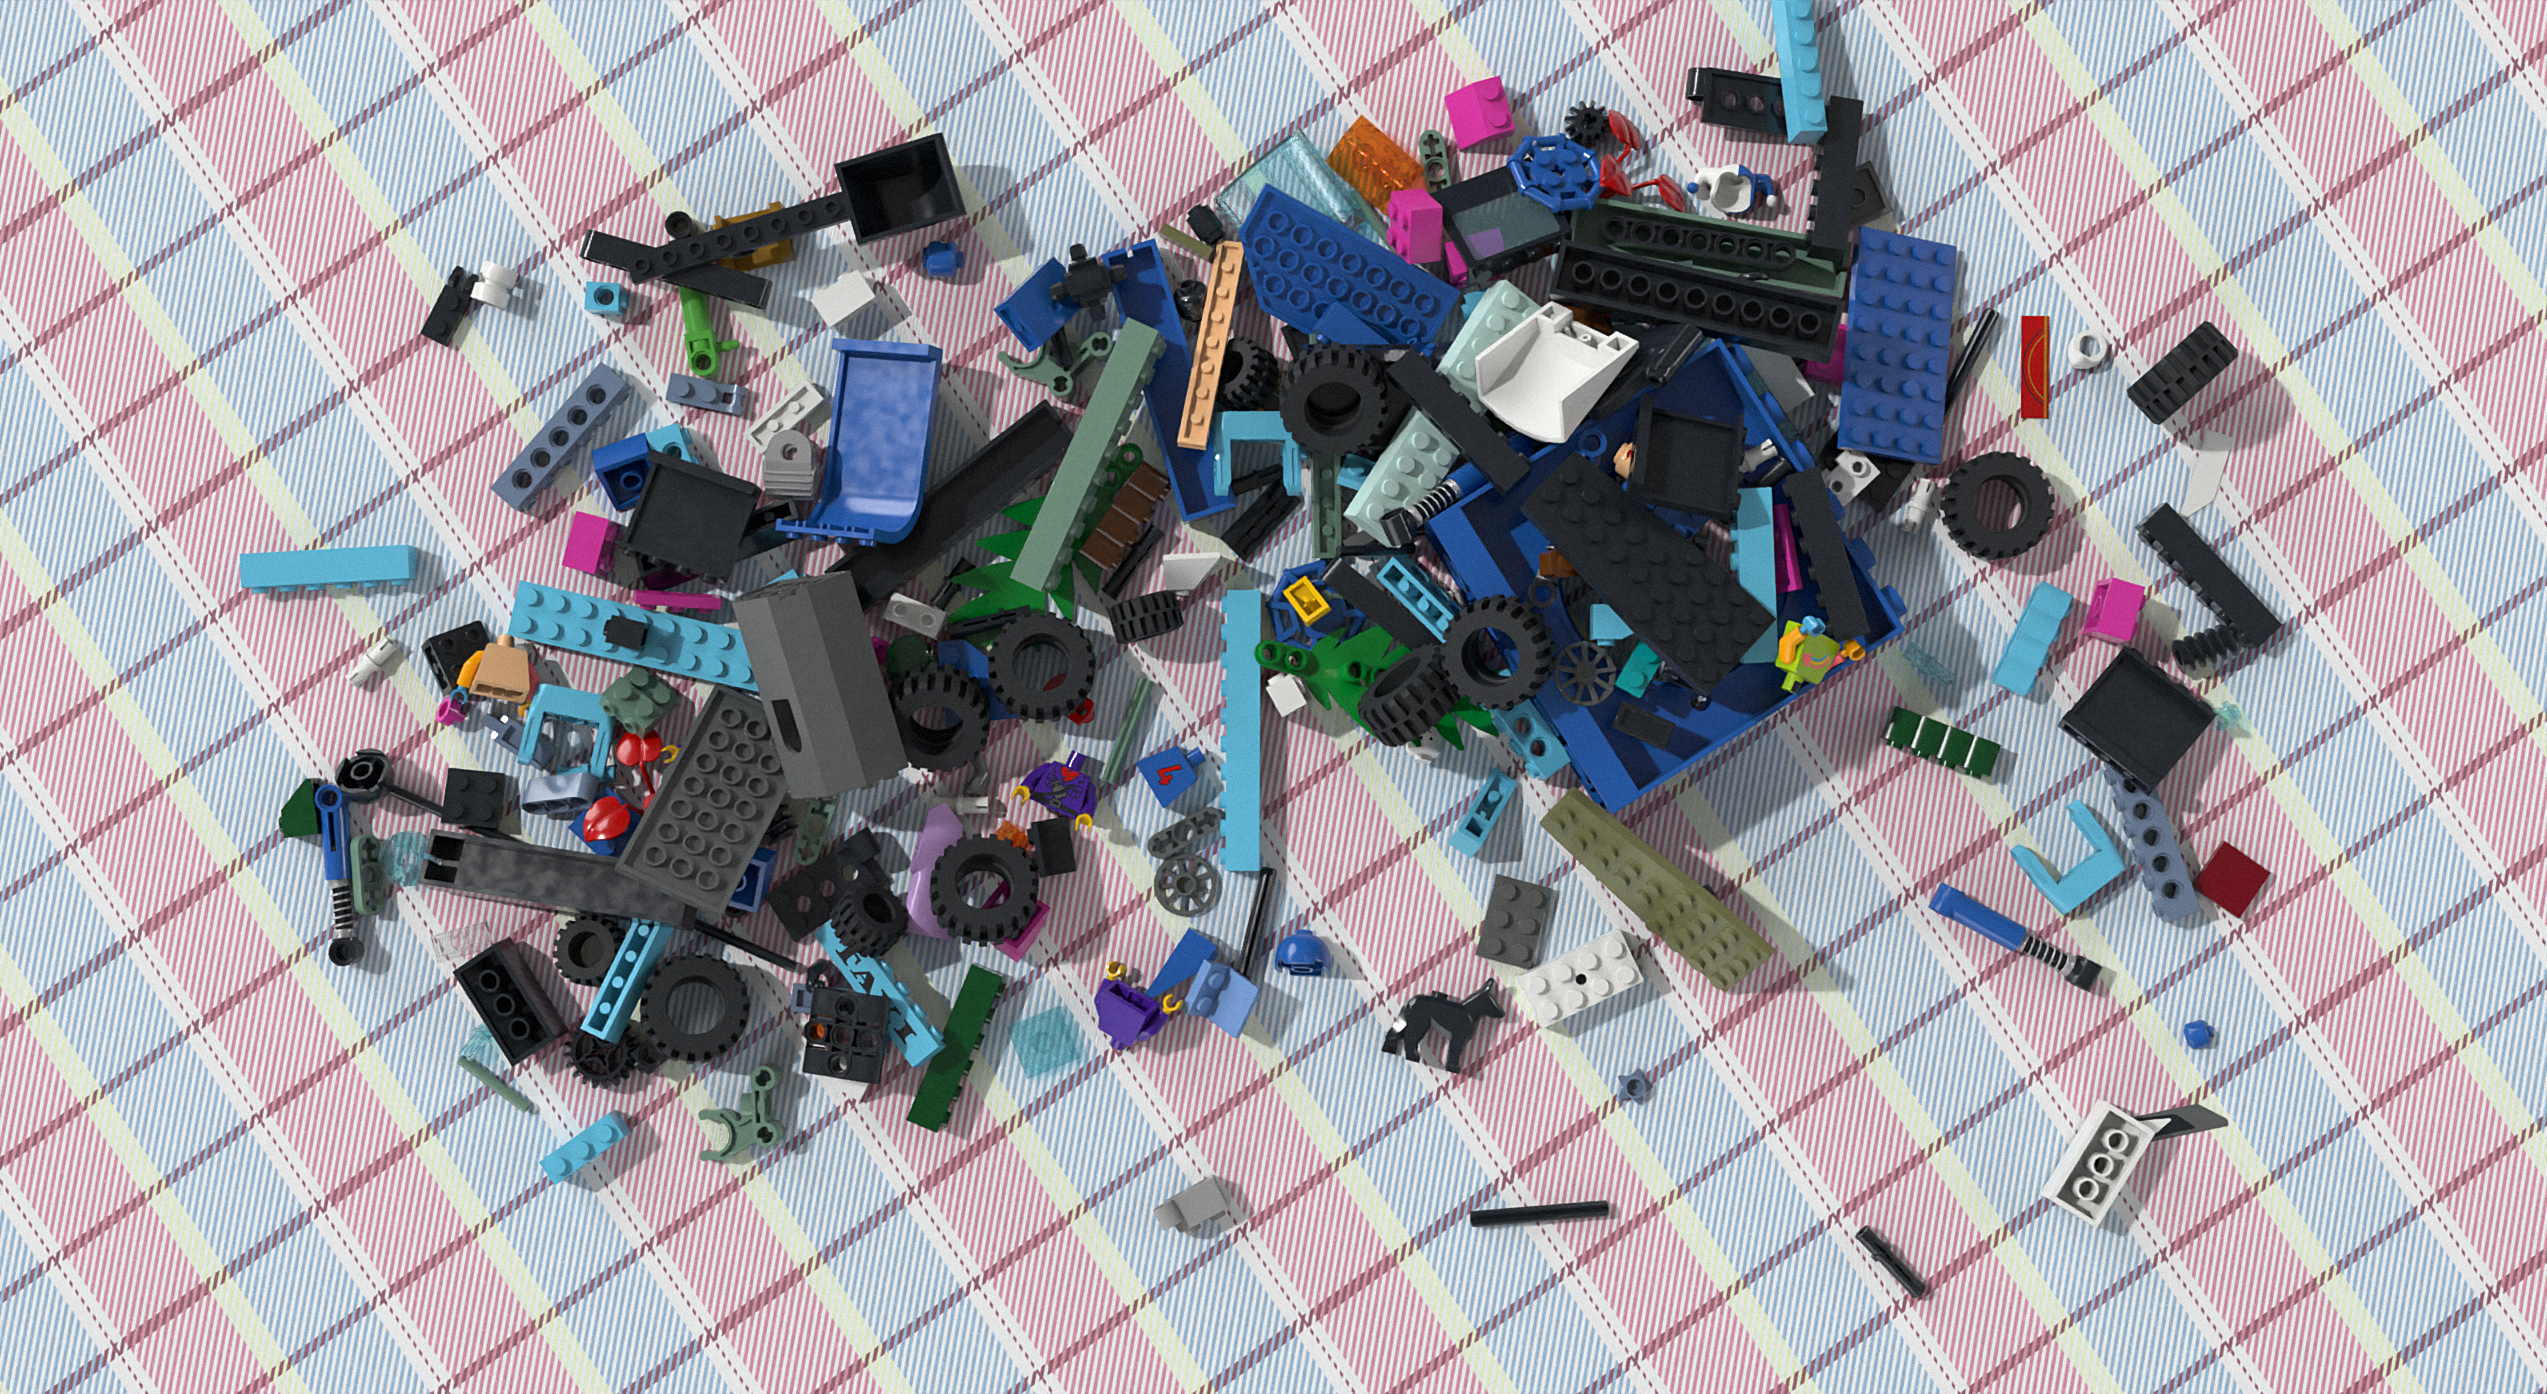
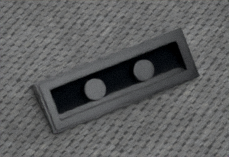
(1260, 520)

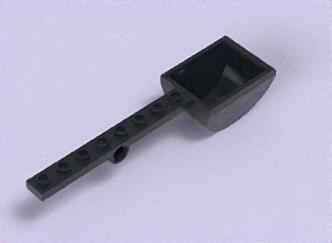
(879, 194)

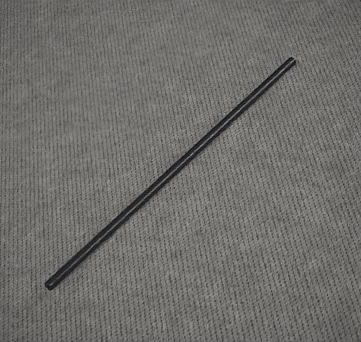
(699, 925)

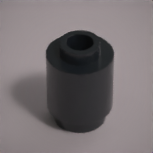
(1205, 224)

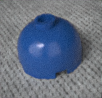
(1303, 955)

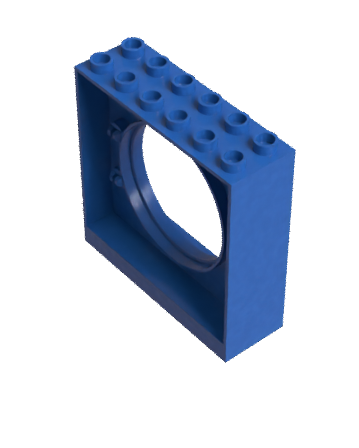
(1497, 550)

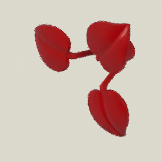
(1618, 182)
(607, 817)

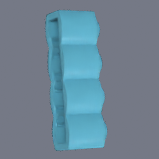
(2031, 638)

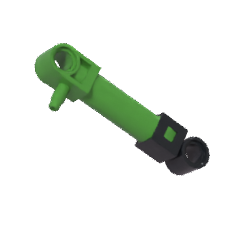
(699, 336)

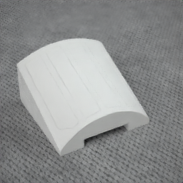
(1549, 372)

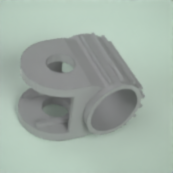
(791, 477)

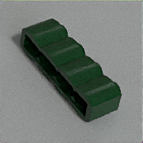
(1940, 741)

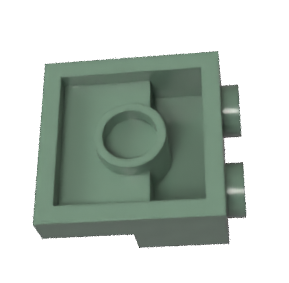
(638, 701)

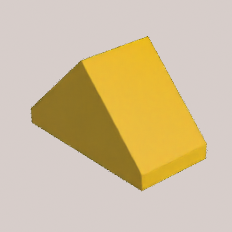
(1306, 601)

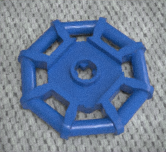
(1563, 191)
(1323, 626)

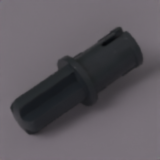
(1257, 479)

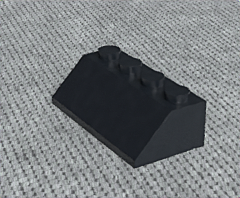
(510, 1001)

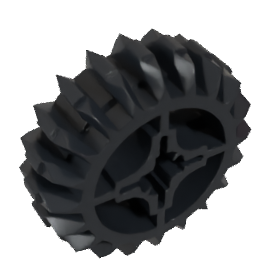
(607, 1062)

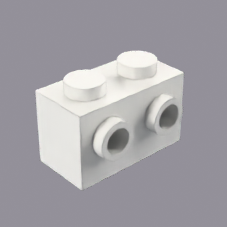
(844, 299)
(1849, 475)
(1286, 693)

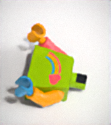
(1810, 654)

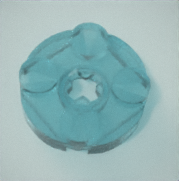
(393, 864)

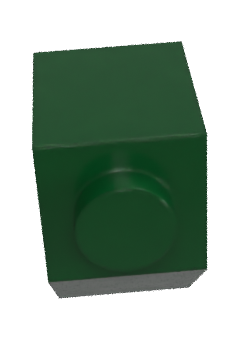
(300, 814)

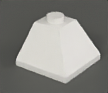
(1188, 570)

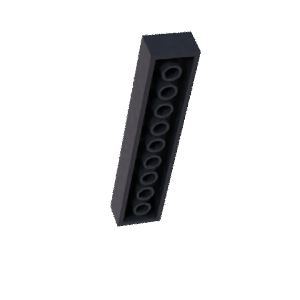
(1714, 302)

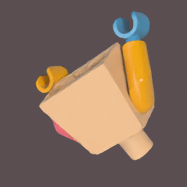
(500, 674)

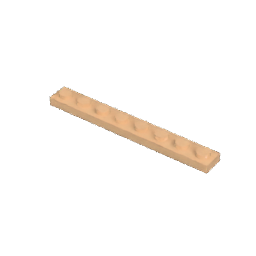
(1211, 345)

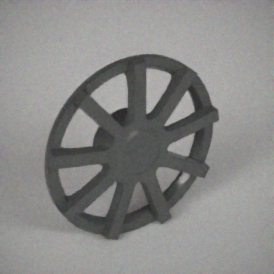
(1585, 673)
(1185, 884)

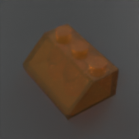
(1373, 164)

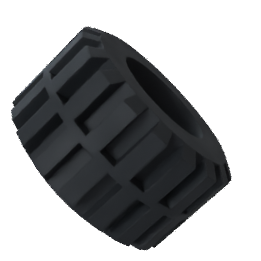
(1246, 375)
(1145, 617)
(869, 919)
(570, 947)

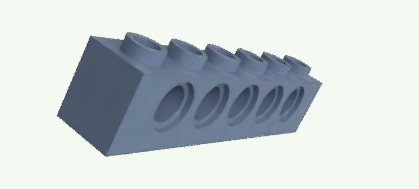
(546, 441)
(2183, 900)

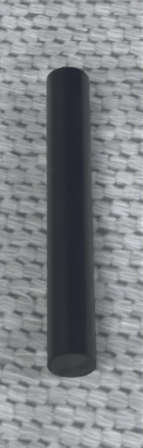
(1374, 550)

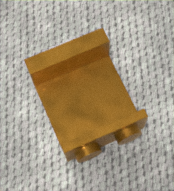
(764, 256)

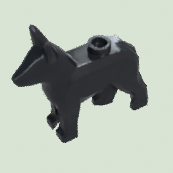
(1449, 1018)

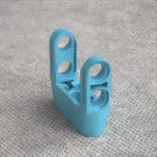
(1253, 428)
(570, 707)
(2083, 878)

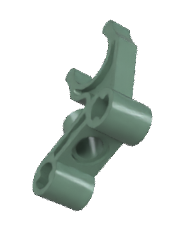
(1045, 368)
(755, 1113)

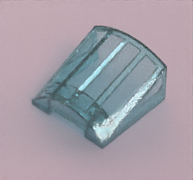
(1298, 171)

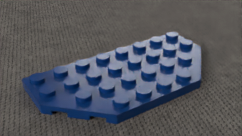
(1310, 261)

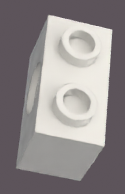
(916, 616)

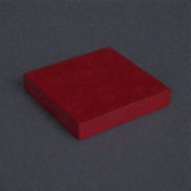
(2230, 879)

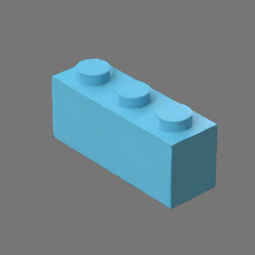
(585, 1147)

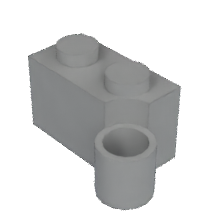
(1192, 1207)

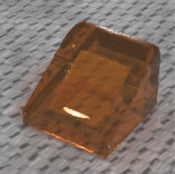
(1010, 831)

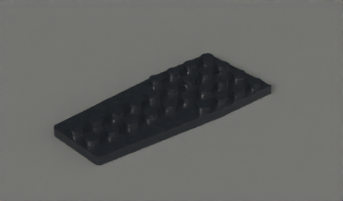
(1648, 573)

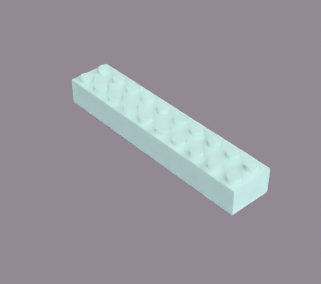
(1418, 452)

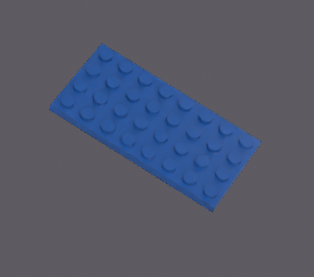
(1897, 346)

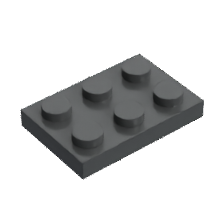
(1512, 921)

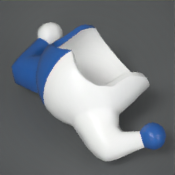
(1734, 187)

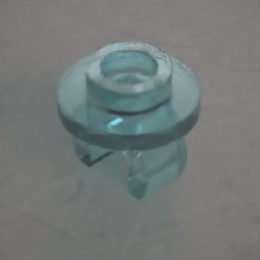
(2230, 713)

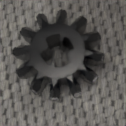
(1576, 120)

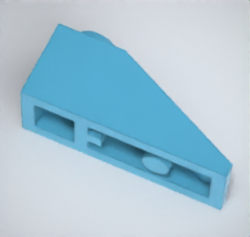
(1606, 625)
(1482, 813)

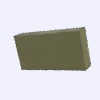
(1186, 242)

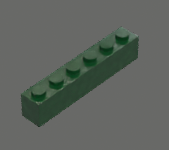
(961, 1037)

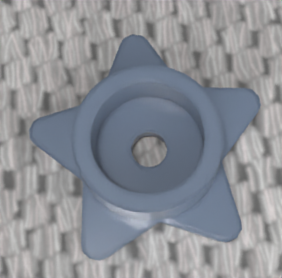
(1627, 1082)

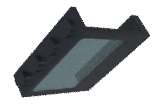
(1497, 226)

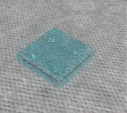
(1043, 1042)

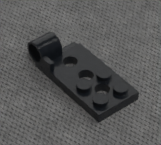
(1711, 84)
(856, 851)

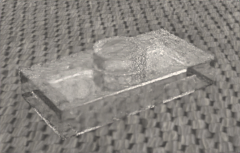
(461, 941)

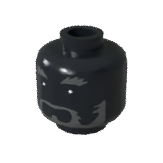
(1190, 299)

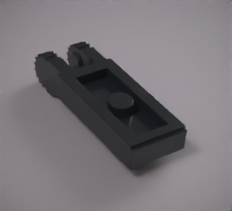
(449, 308)

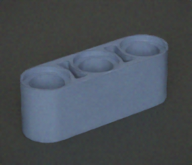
(560, 793)

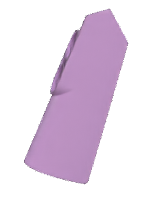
(934, 835)

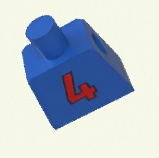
(1170, 772)

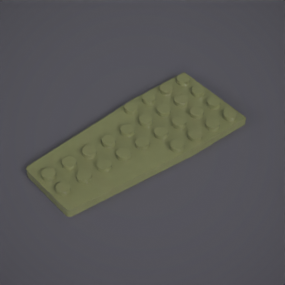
(1658, 892)

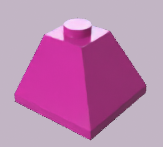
(1020, 944)

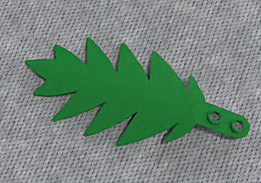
(1010, 593)
(1352, 668)

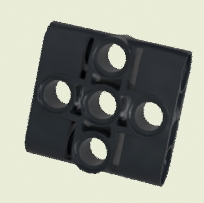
(825, 1060)

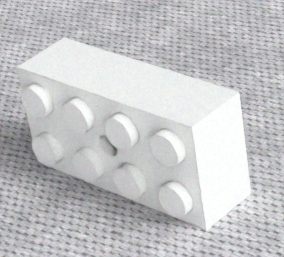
(1553, 986)
(2117, 1144)

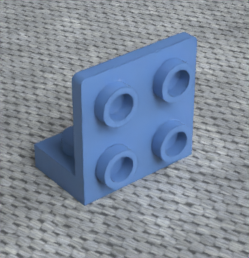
(1222, 997)

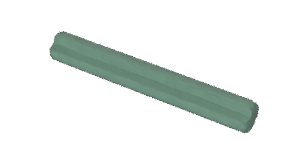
(1127, 730)

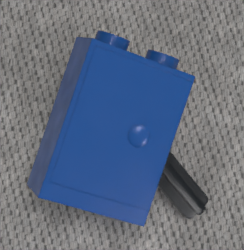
(1035, 316)

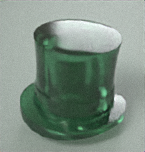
(906, 653)

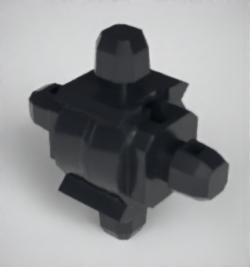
(1087, 282)

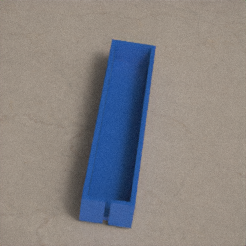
(1148, 299)

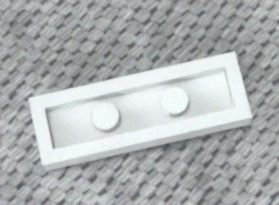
(784, 415)

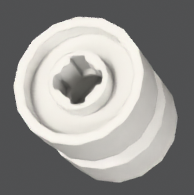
(494, 285)

